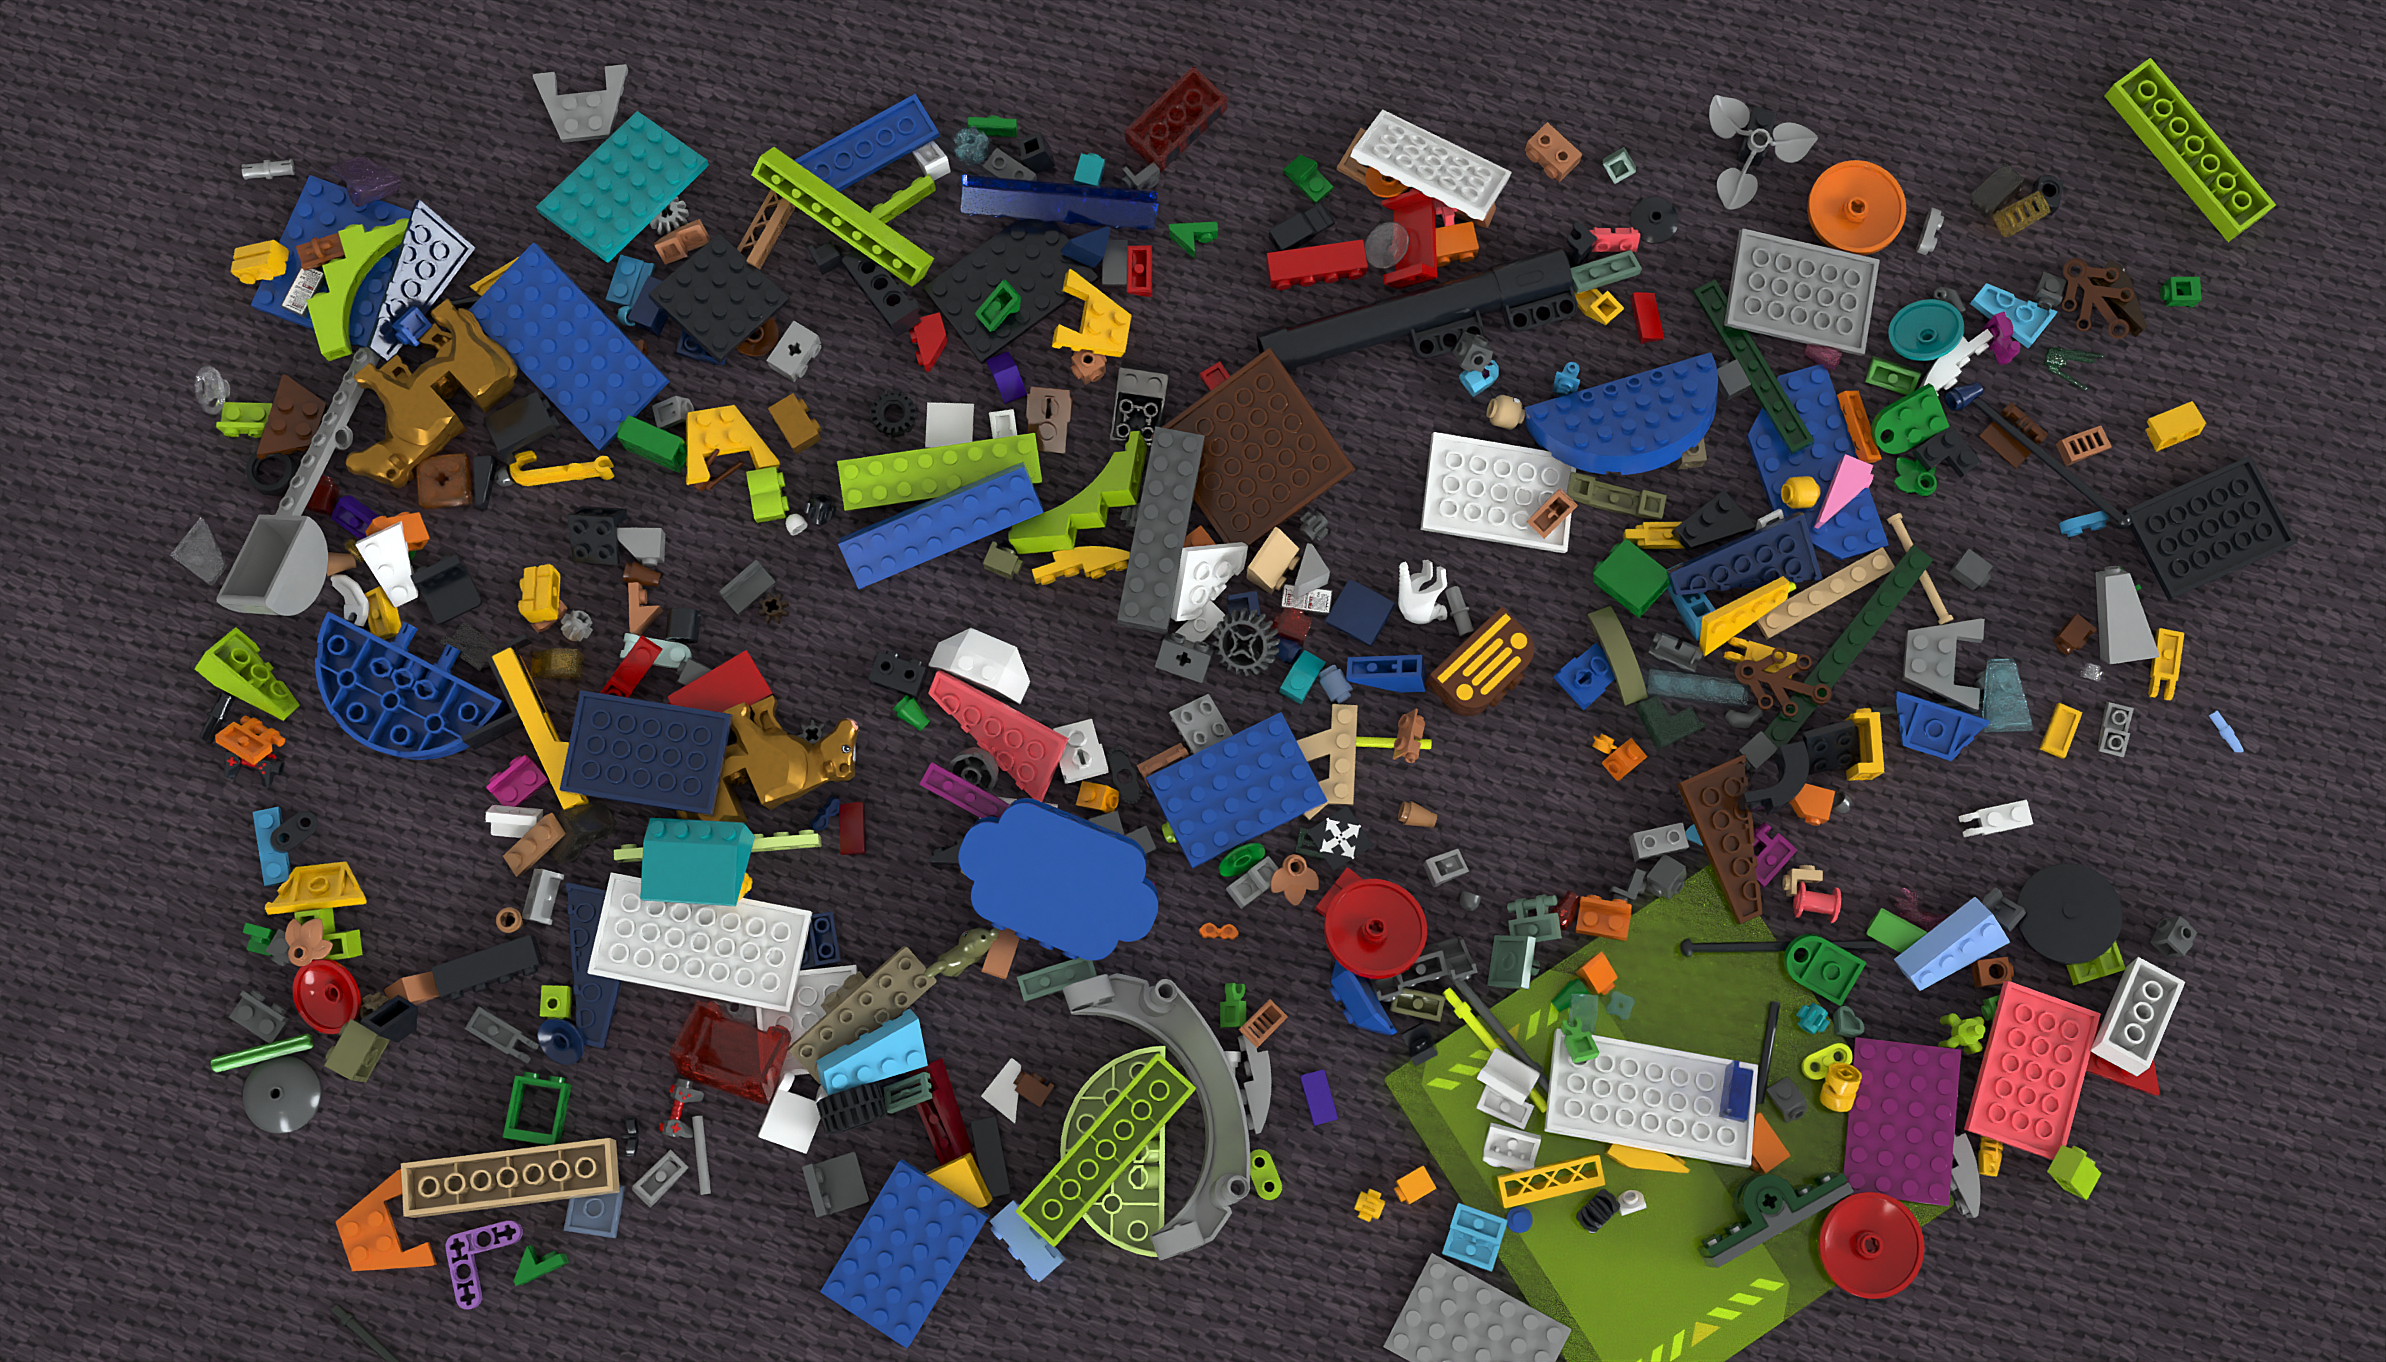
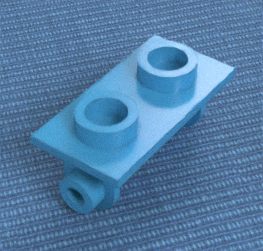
(1566, 382)

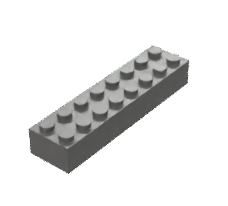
(1160, 530)

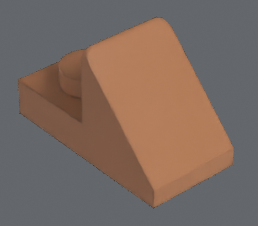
(640, 616)

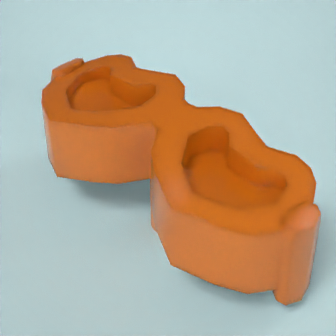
(1226, 932)

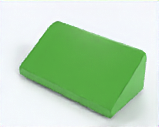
(1892, 376)
(1894, 931)

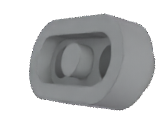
(1932, 223)

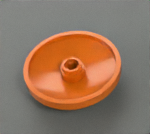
(1856, 207)

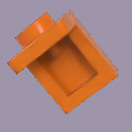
(1624, 759)

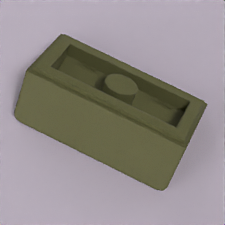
(1418, 1004)

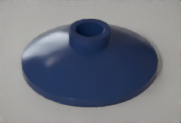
(560, 1041)

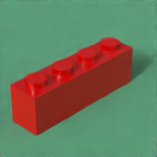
(1316, 264)

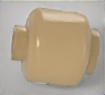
(1505, 412)

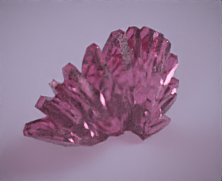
(1921, 919)

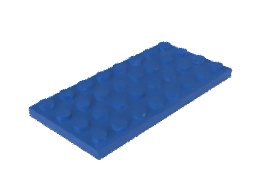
(568, 346)

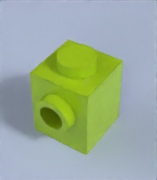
(556, 1002)

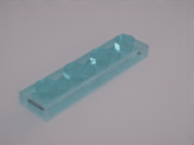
(1697, 688)

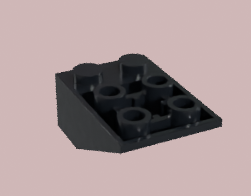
(1139, 401)

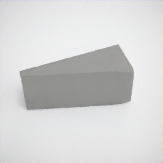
(659, 1178)

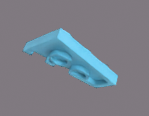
(2025, 316)

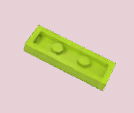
(904, 199)

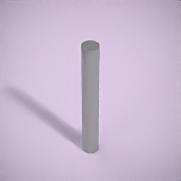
(701, 1155)

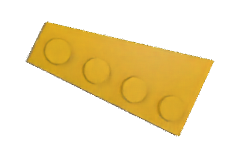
(1736, 616)

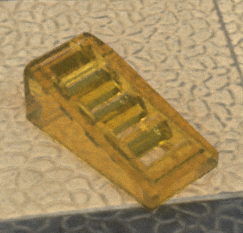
(2002, 223)

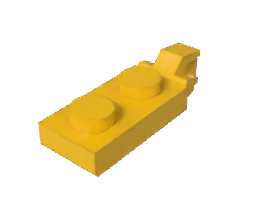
(1653, 535)

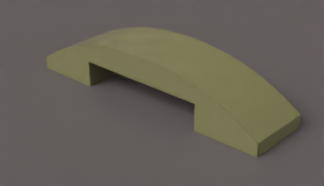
(1615, 498)
(1619, 655)

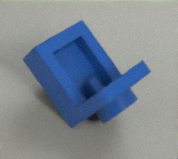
(411, 326)

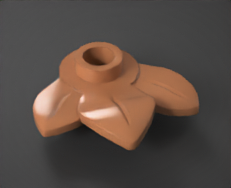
(1294, 883)
(309, 939)

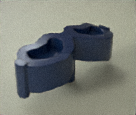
(822, 818)

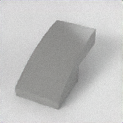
(1252, 883)

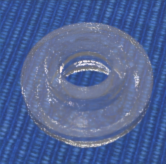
(2091, 671)

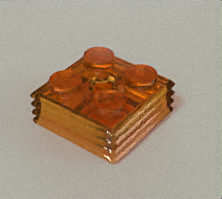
(454, 492)

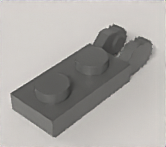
(499, 1033)

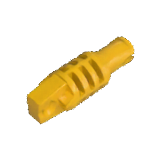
(1989, 1156)

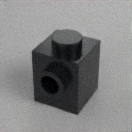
(1036, 153)

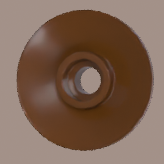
(767, 340)

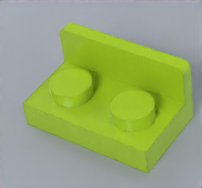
(244, 419)

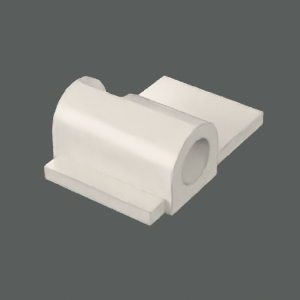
(1083, 754)

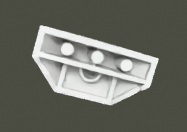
(983, 663)

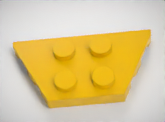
(317, 888)

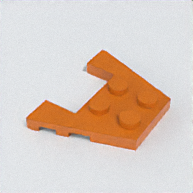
(372, 1237)

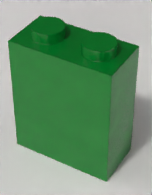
(652, 443)
(1631, 577)

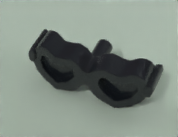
(632, 1136)

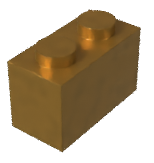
(795, 424)

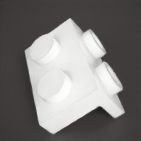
(1510, 1148)

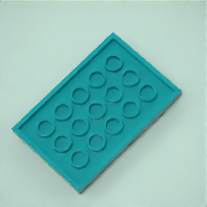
(622, 186)

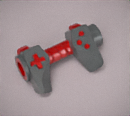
(682, 1093)

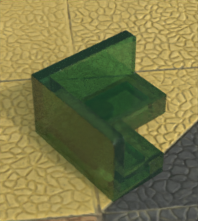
(1665, 729)

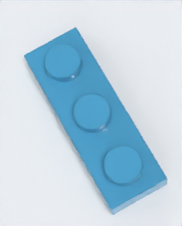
(274, 864)

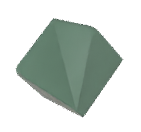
(1619, 165)

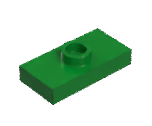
(994, 126)

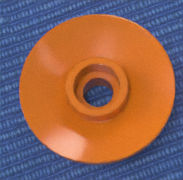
(1380, 184)

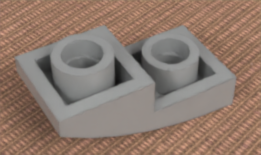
(2114, 729)

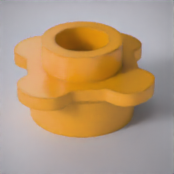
(1604, 743)

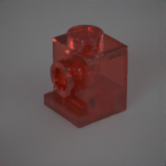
(323, 496)

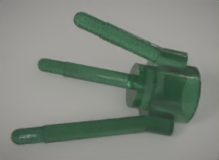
(2058, 358)

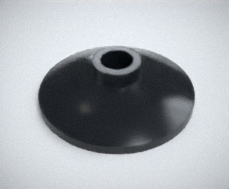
(1654, 230)

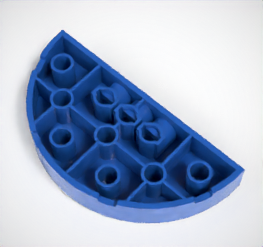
(1630, 421)

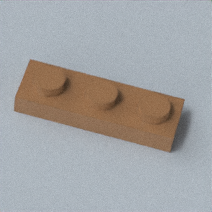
(534, 844)

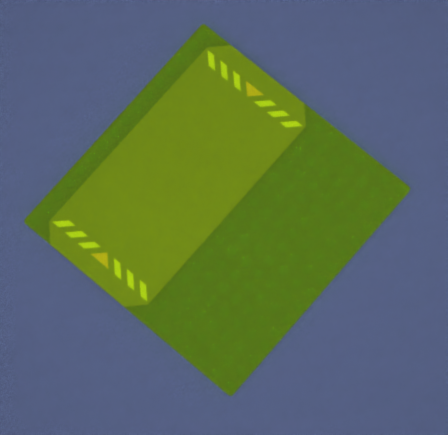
(1639, 1280)

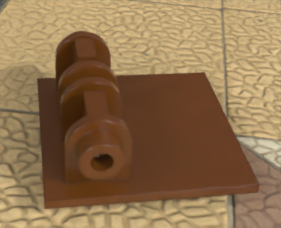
(2004, 443)

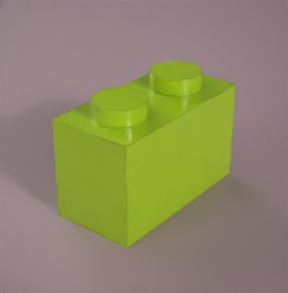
(2074, 1171)

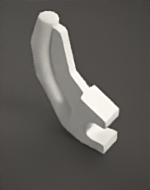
(354, 598)

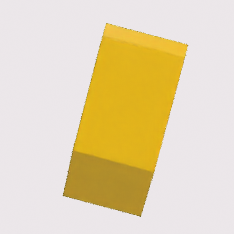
(1598, 306)

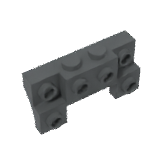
(1435, 961)

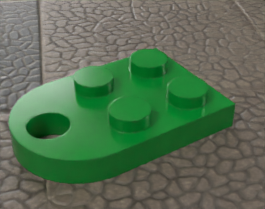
(1909, 421)
(1824, 967)

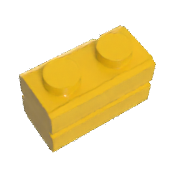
(259, 261)
(540, 593)

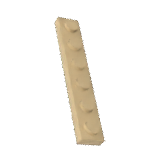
(1825, 593)

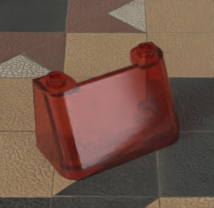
(730, 1053)

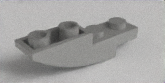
(1256, 1092)
(1965, 1177)

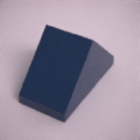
(1088, 248)

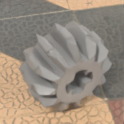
(671, 222)

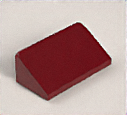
(852, 828)

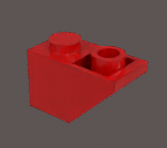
(930, 338)

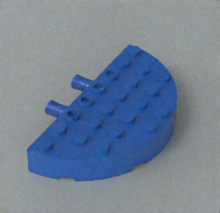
(395, 697)

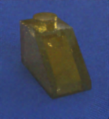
(557, 664)

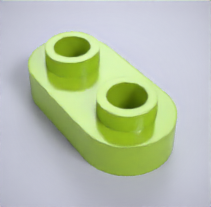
(1264, 1174)

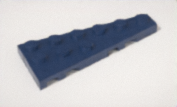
(1752, 560)

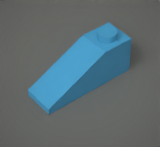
(1692, 609)

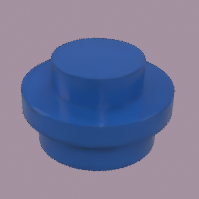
(1519, 1219)

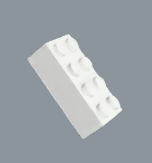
(2137, 1016)

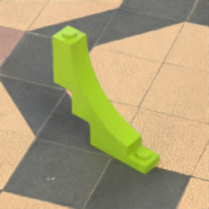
(1113, 487)

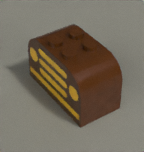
(1484, 666)

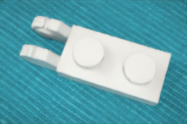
(1999, 818)

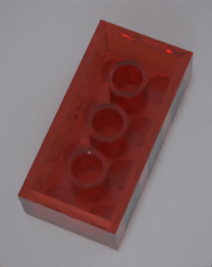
(1176, 119)

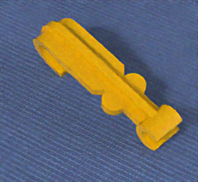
(573, 471)

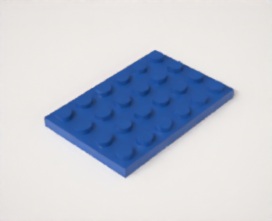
(1236, 790)
(904, 1253)

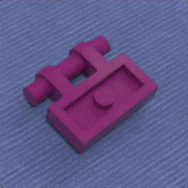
(2001, 342)
(1773, 856)

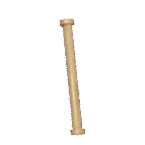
(1924, 578)

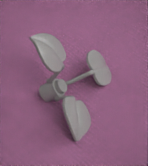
(1790, 143)

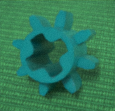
(1812, 1018)

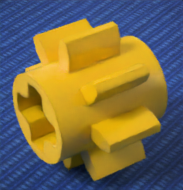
(1369, 1205)

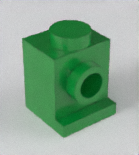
(2187, 287)

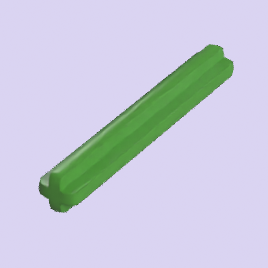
(262, 1053)

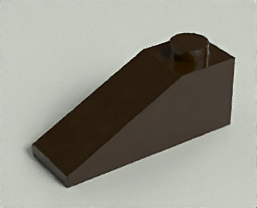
(2127, 311)

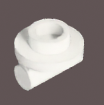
(1631, 1201)

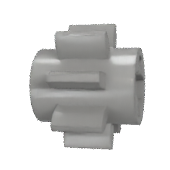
(576, 625)

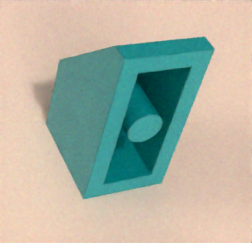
(1302, 677)

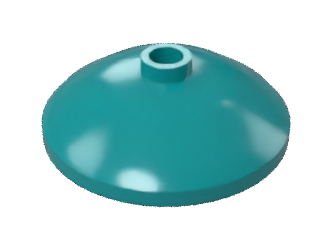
(1926, 330)

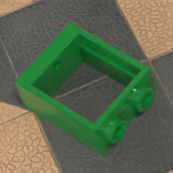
(515, 1106)

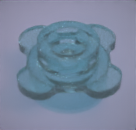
(1613, 1007)

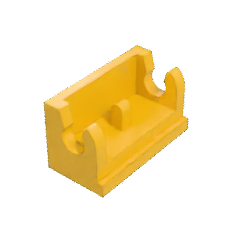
(2175, 426)

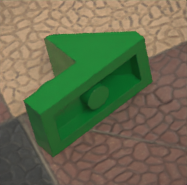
(1308, 179)
(1186, 233)
(998, 306)
(531, 1268)

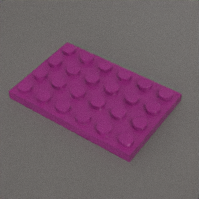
(1903, 1121)

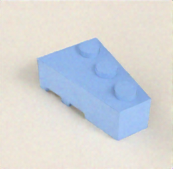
(1026, 1243)

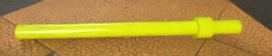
(1462, 1010)

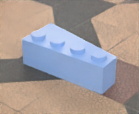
(1952, 945)

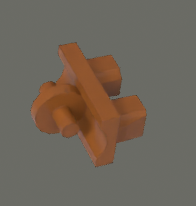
(320, 251)

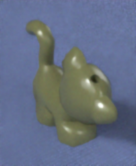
(971, 949)

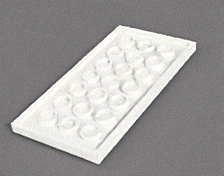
(710, 951)
(1648, 1100)

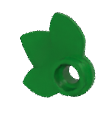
(1911, 475)

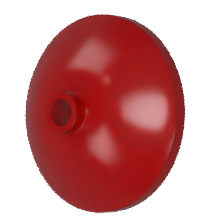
(326, 995)

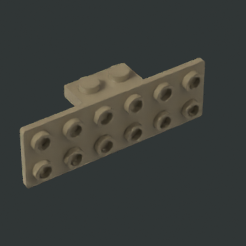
(862, 1007)

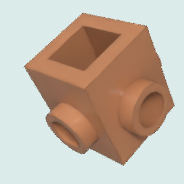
(1088, 372)

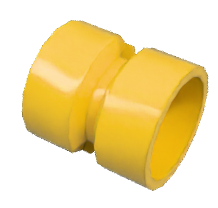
(1840, 1087)

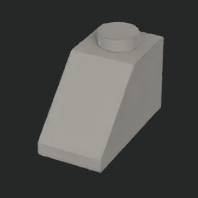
(644, 544)

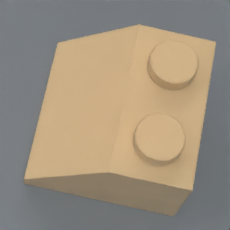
(1273, 562)

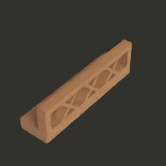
(771, 232)

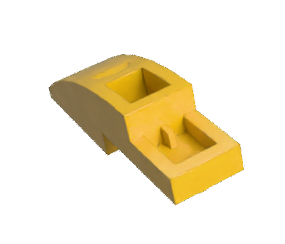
(1092, 559)

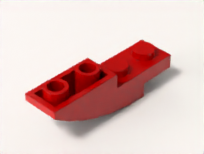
(632, 668)

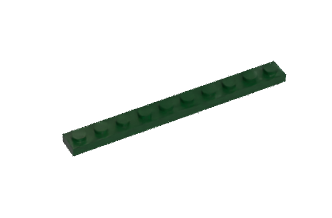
(1851, 642)

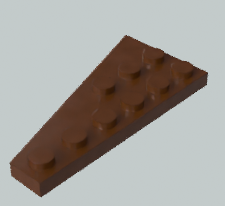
(1726, 833)

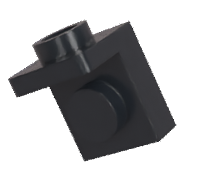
(1420, 1043)

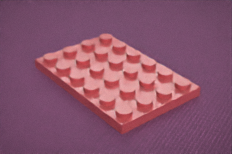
(2032, 1071)

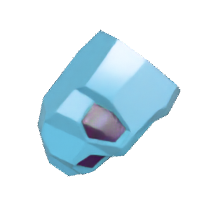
(1476, 382)

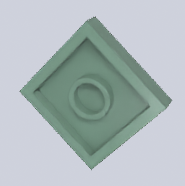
(1512, 962)

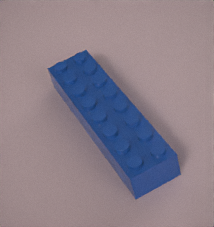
(940, 525)

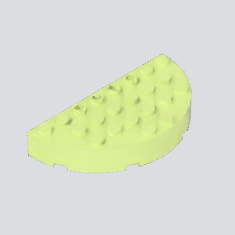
(1135, 1200)

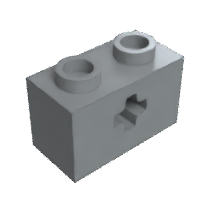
(794, 339)
(1658, 841)

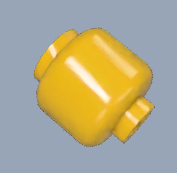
(1800, 492)

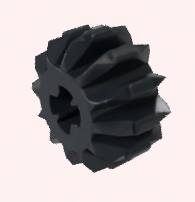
(1598, 1211)

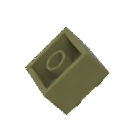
(356, 1051)

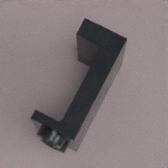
(521, 424)

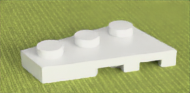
(390, 563)

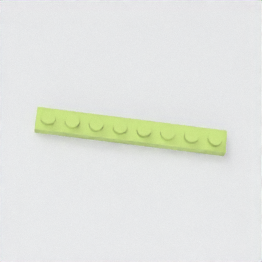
(780, 841)

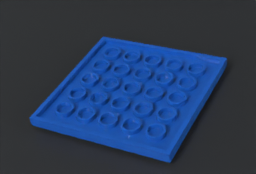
(320, 213)

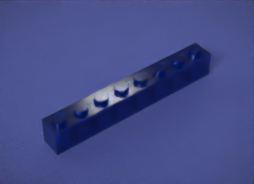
(1058, 202)

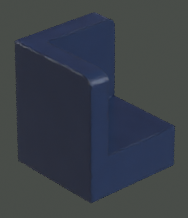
(1243, 600)

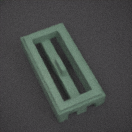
(922, 1089)

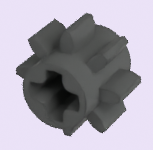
(1130, 516)
(1313, 526)
(814, 729)

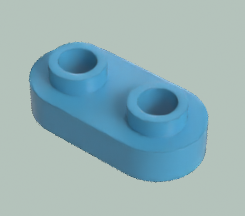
(2075, 525)

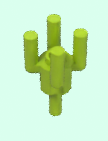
(1963, 1033)

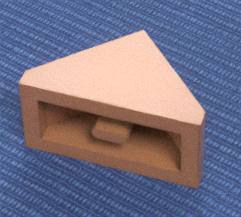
(1552, 513)
(414, 988)

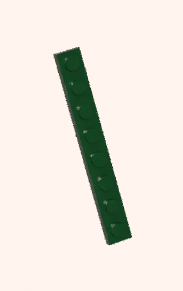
(1761, 377)

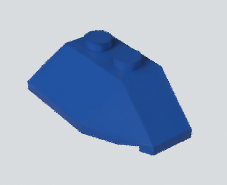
(1359, 1001)

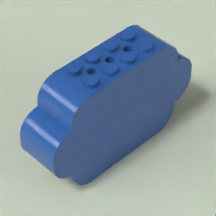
(1058, 879)

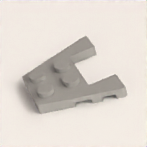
(587, 113)
(1931, 660)

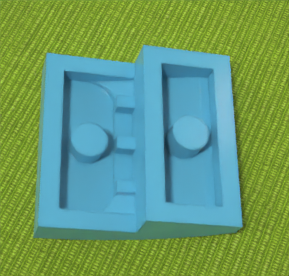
(1474, 1237)

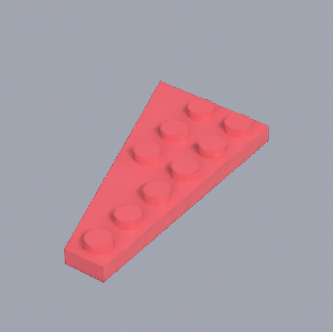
(1015, 740)

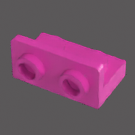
(517, 782)

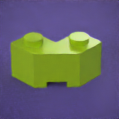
(345, 943)

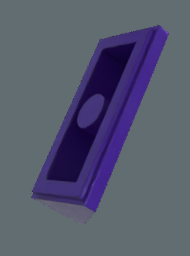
(353, 516)
(1318, 1097)

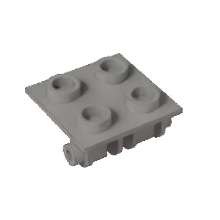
(1200, 724)

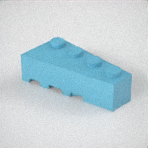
(875, 1056)

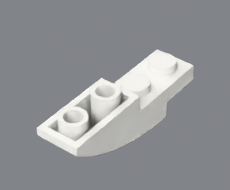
(1947, 368)

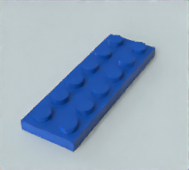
(871, 144)

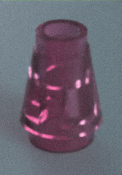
(1825, 356)

